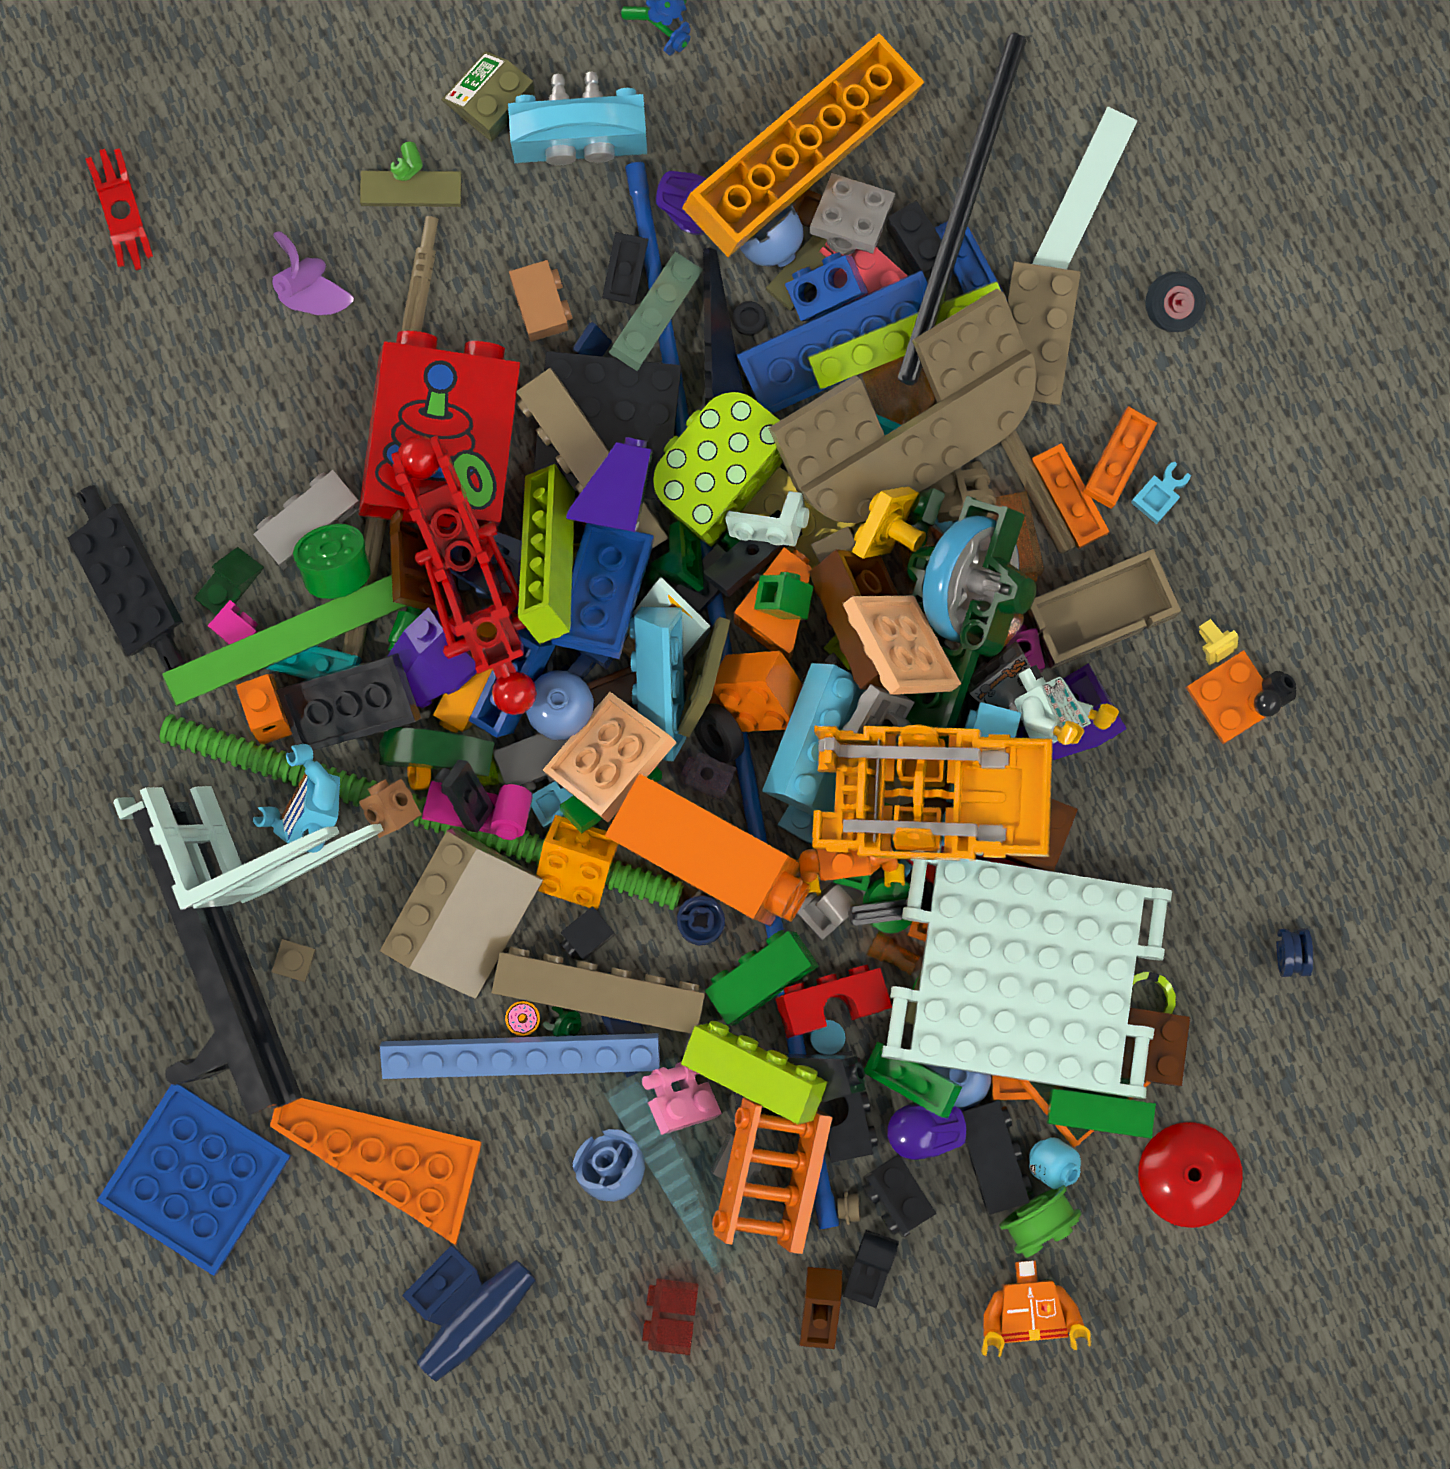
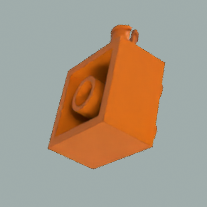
(757, 690)

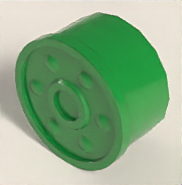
(332, 561)

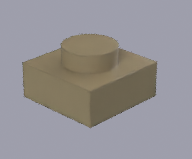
(293, 960)

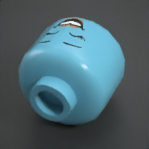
(1054, 1163)

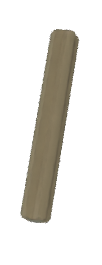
(1038, 493)

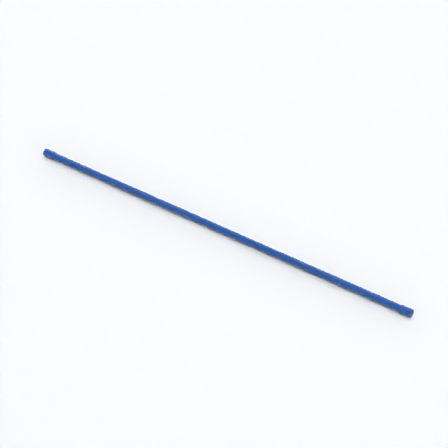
(639, 191)

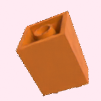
(768, 630)

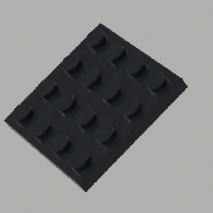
(617, 404)

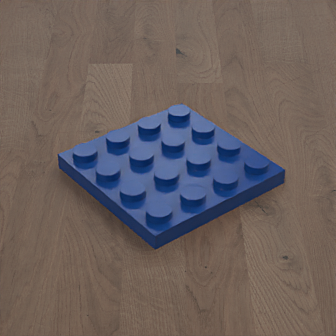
(194, 1178)

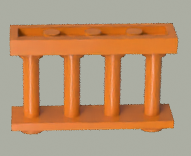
(797, 1196)

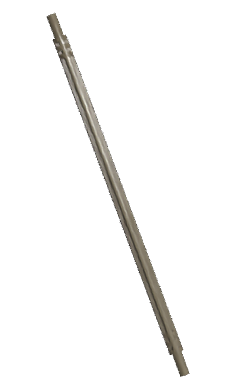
(412, 321)

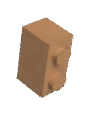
(539, 300)

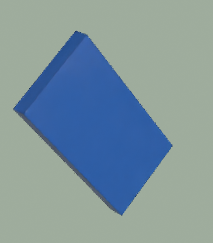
(605, 588)

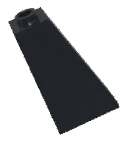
(841, 1072)

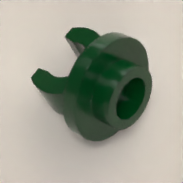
(567, 1023)

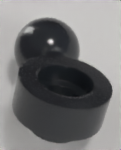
(1277, 692)

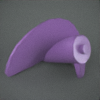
(303, 286)

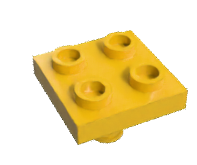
(887, 524)

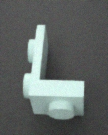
(770, 529)

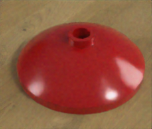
(1165, 1171)

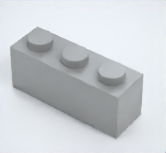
(323, 504)

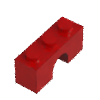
(862, 993)

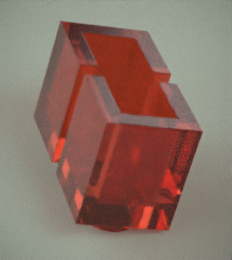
(667, 1333)

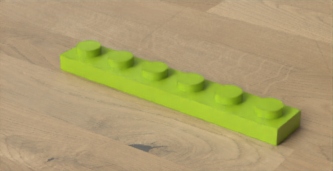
(880, 344)

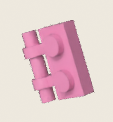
(680, 1108)

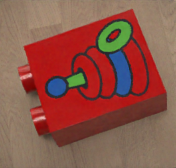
(445, 394)

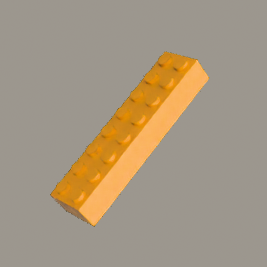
(802, 145)

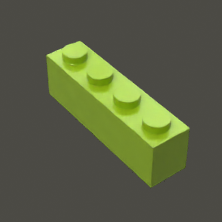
(754, 1072)

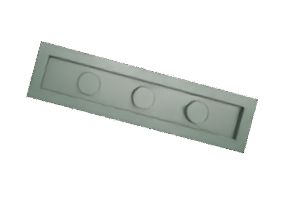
(655, 311)

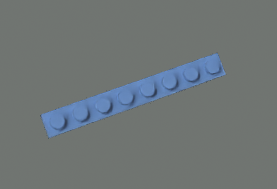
(520, 1056)

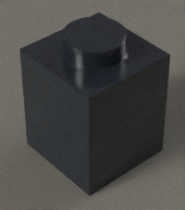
(586, 934)

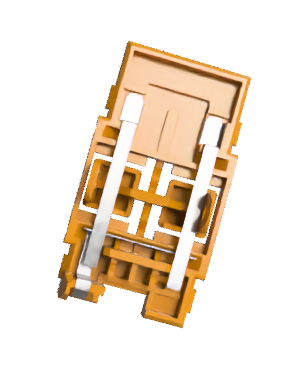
(997, 793)

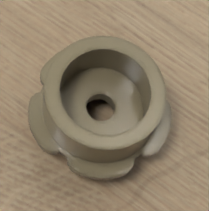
(849, 1208)

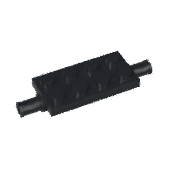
(126, 580)

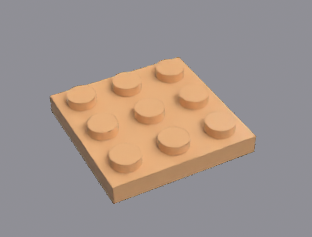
(901, 644)
(608, 756)

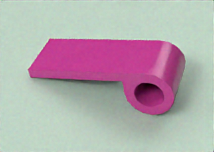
(506, 820)

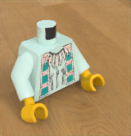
(1053, 711)

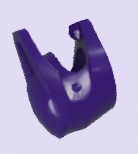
(673, 193)
(923, 1134)

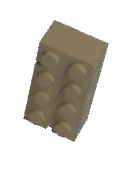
(1102, 609)

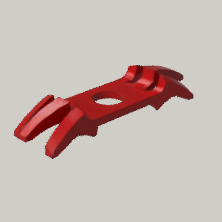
(112, 192)

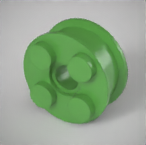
(1040, 1220)

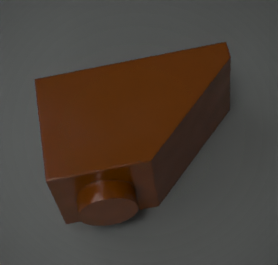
(821, 1307)

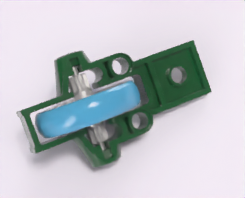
(969, 598)

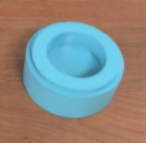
(828, 1039)

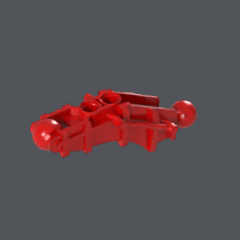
(420, 459)

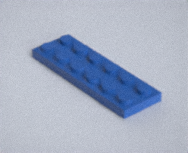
(780, 366)

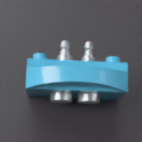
(579, 127)

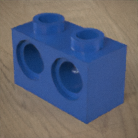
(828, 294)

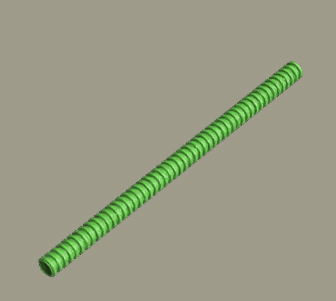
(354, 790)

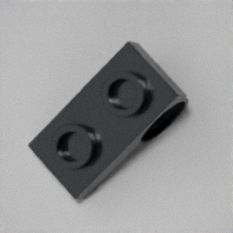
(871, 1268)

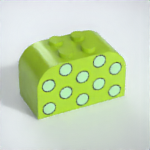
(717, 463)

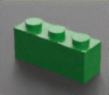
(760, 976)

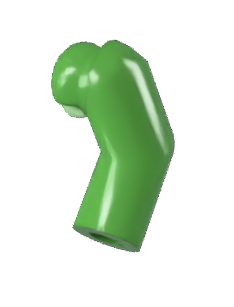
(409, 164)

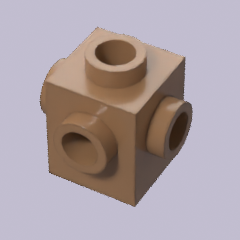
(389, 806)

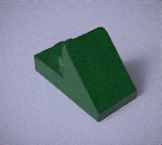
(684, 560)
(229, 582)

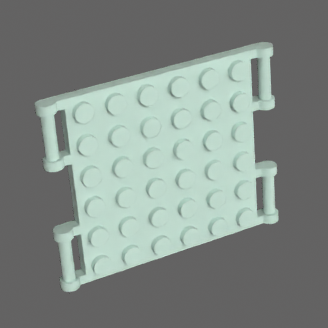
(1028, 975)

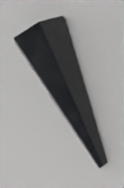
(721, 361)

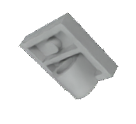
(851, 215)
(880, 708)
(829, 909)

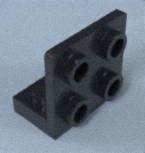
(899, 1196)

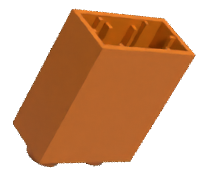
(708, 852)

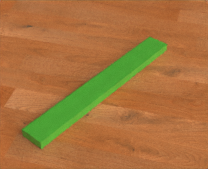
(281, 641)

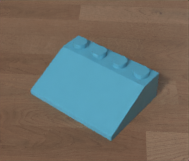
(825, 700)

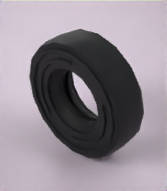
(722, 746)

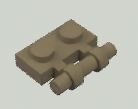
(955, 490)

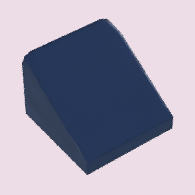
(592, 341)

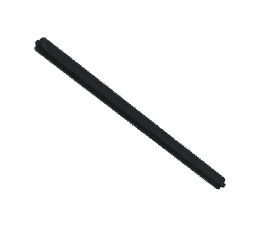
(964, 202)

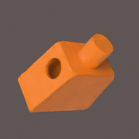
(263, 708)

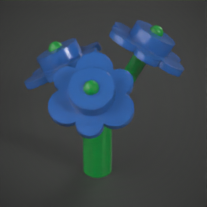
(660, 15)

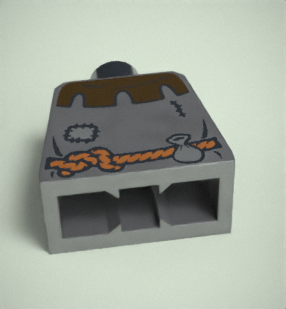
(998, 680)

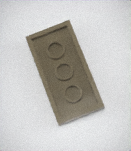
(1044, 310)

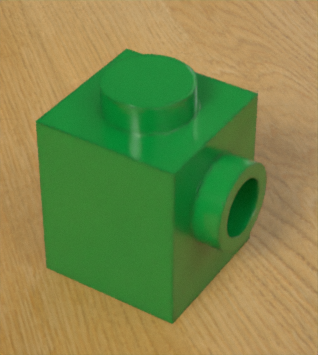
(783, 596)

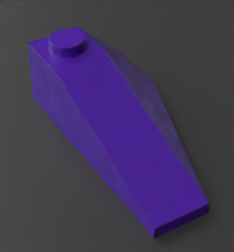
(425, 663)
(1089, 690)

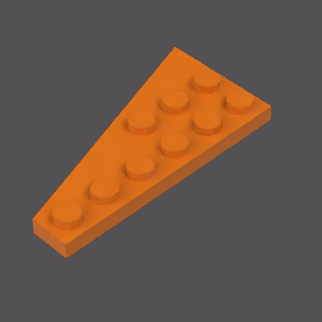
(400, 1162)

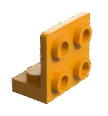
(575, 863)

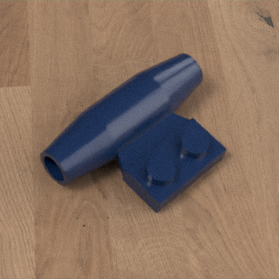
(464, 1307)

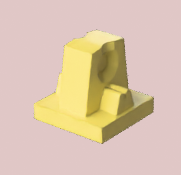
(1218, 644)

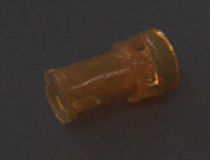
(885, 949)

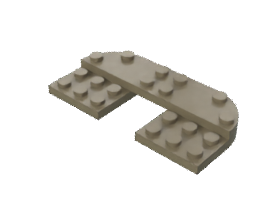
(981, 394)

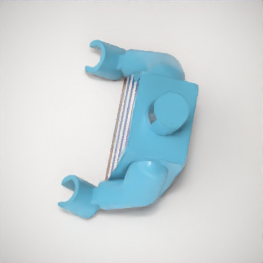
(312, 804)

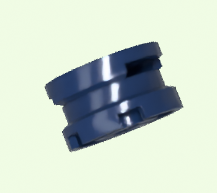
(700, 920)
(1294, 952)

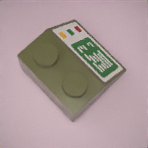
(485, 91)

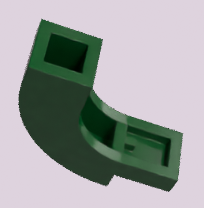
(434, 750)

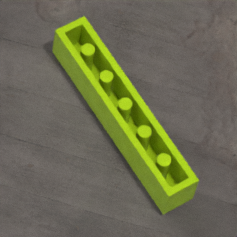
(546, 555)

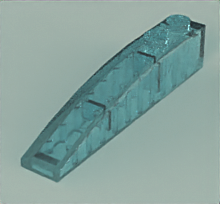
(667, 1161)

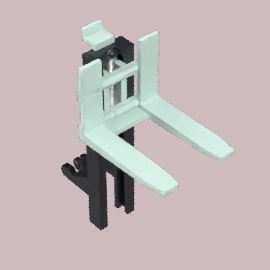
(199, 908)

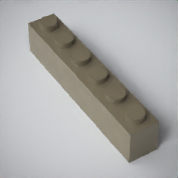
(573, 437)
(598, 992)

